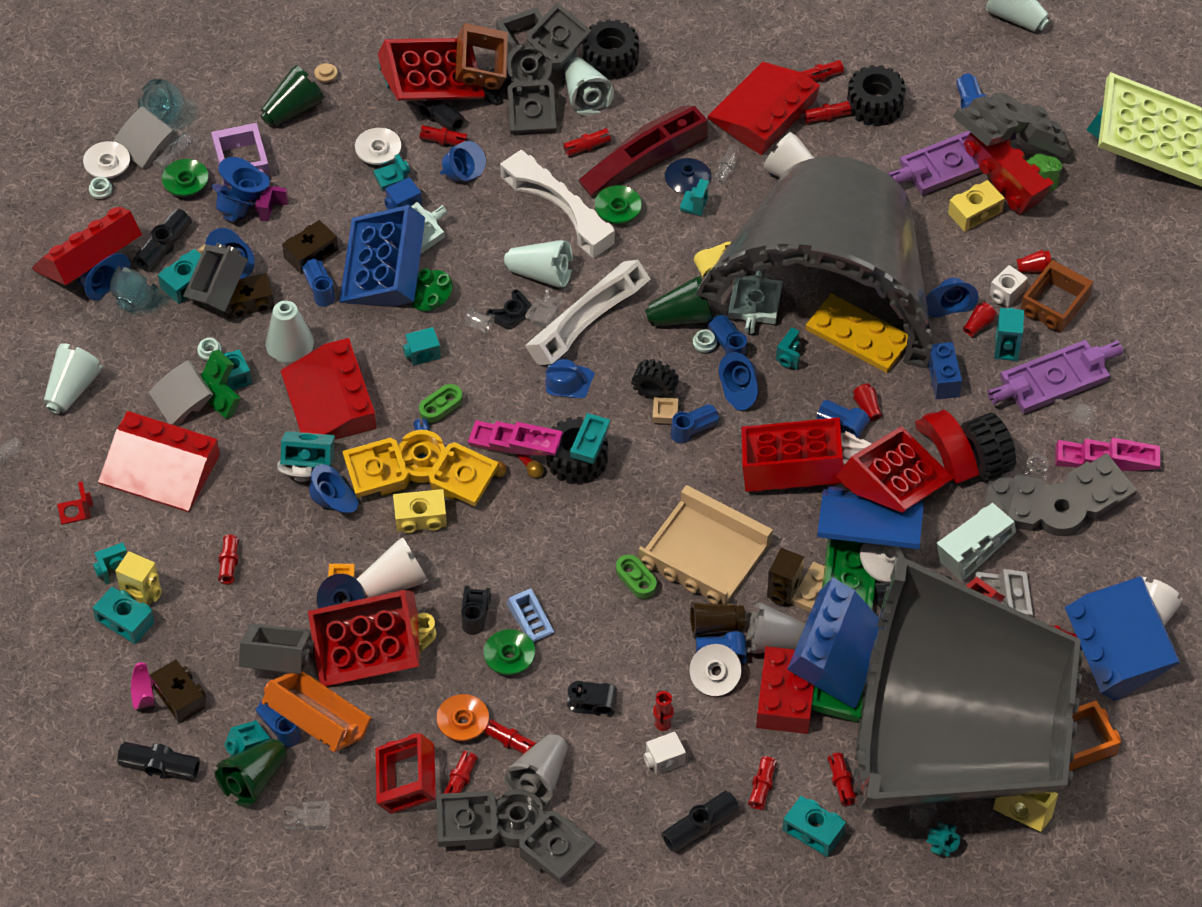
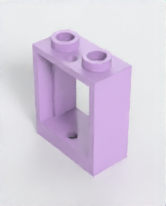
(240, 137)

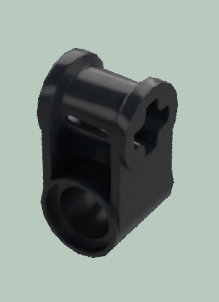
(474, 609)
(594, 699)

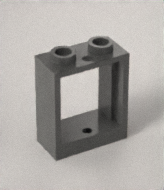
(517, 23)
(216, 276)
(276, 648)

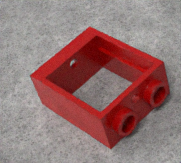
(412, 794)

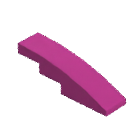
(516, 438)
(1125, 453)

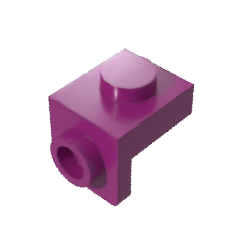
(269, 197)

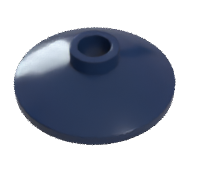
(683, 181)
(335, 587)

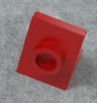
(82, 504)

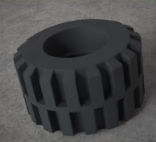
(612, 35)
(876, 108)
(990, 445)
(572, 468)

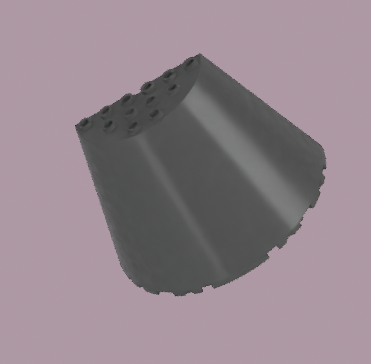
(840, 220)
(963, 698)

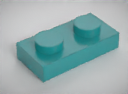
(590, 438)

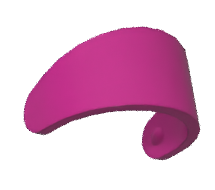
(141, 687)

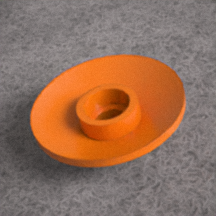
(462, 707)

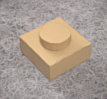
(664, 410)

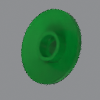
(185, 170)
(618, 197)
(509, 642)

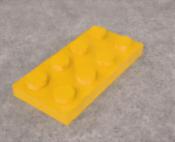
(858, 333)

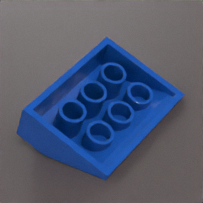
(383, 257)
(865, 521)
(1122, 637)
(836, 643)

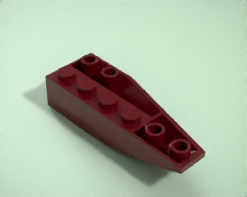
(647, 147)

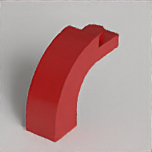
(951, 444)

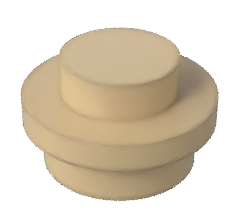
(325, 73)

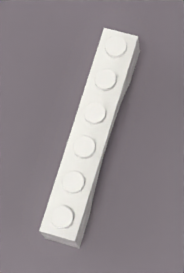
(528, 176)
(560, 334)

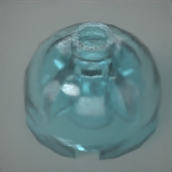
(162, 100)
(131, 289)

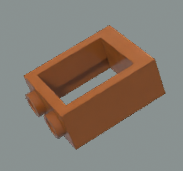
(483, 38)
(1058, 276)

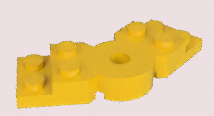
(391, 466)

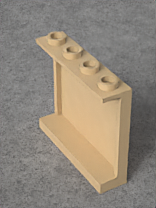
(706, 547)

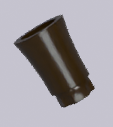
(716, 618)

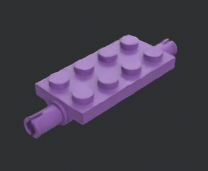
(938, 165)
(1055, 375)

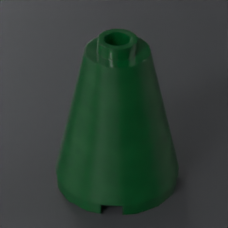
(291, 98)
(680, 306)
(250, 771)

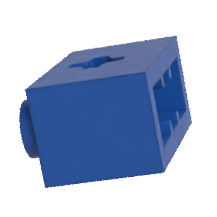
(944, 371)

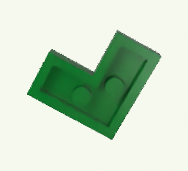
(215, 376)

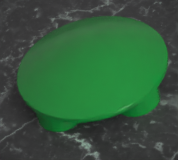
(432, 289)

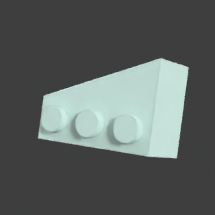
(975, 541)

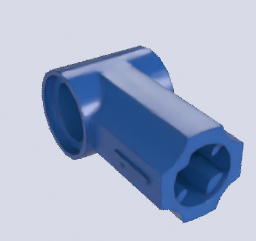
(968, 89)
(319, 282)
(728, 335)
(851, 420)
(691, 423)
(734, 640)
(279, 724)

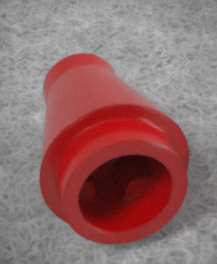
(1034, 262)
(980, 318)
(867, 400)

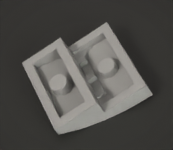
(144, 136)
(180, 393)
(1013, 586)

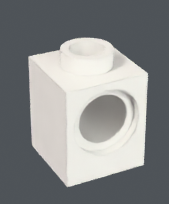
(1008, 286)
(664, 753)

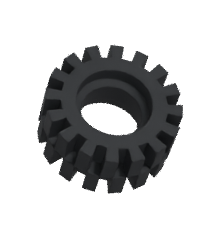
(654, 379)

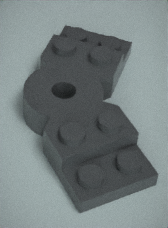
(548, 48)
(1001, 115)
(1087, 492)
(483, 821)

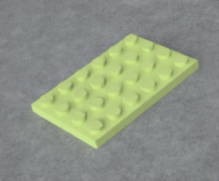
(1152, 128)

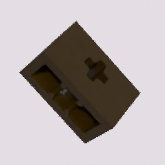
(312, 243)
(251, 296)
(785, 577)
(181, 702)

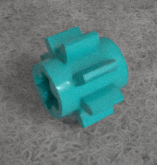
(943, 839)

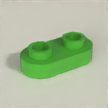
(438, 403)
(637, 577)

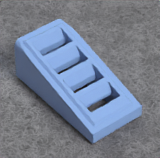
(528, 596)

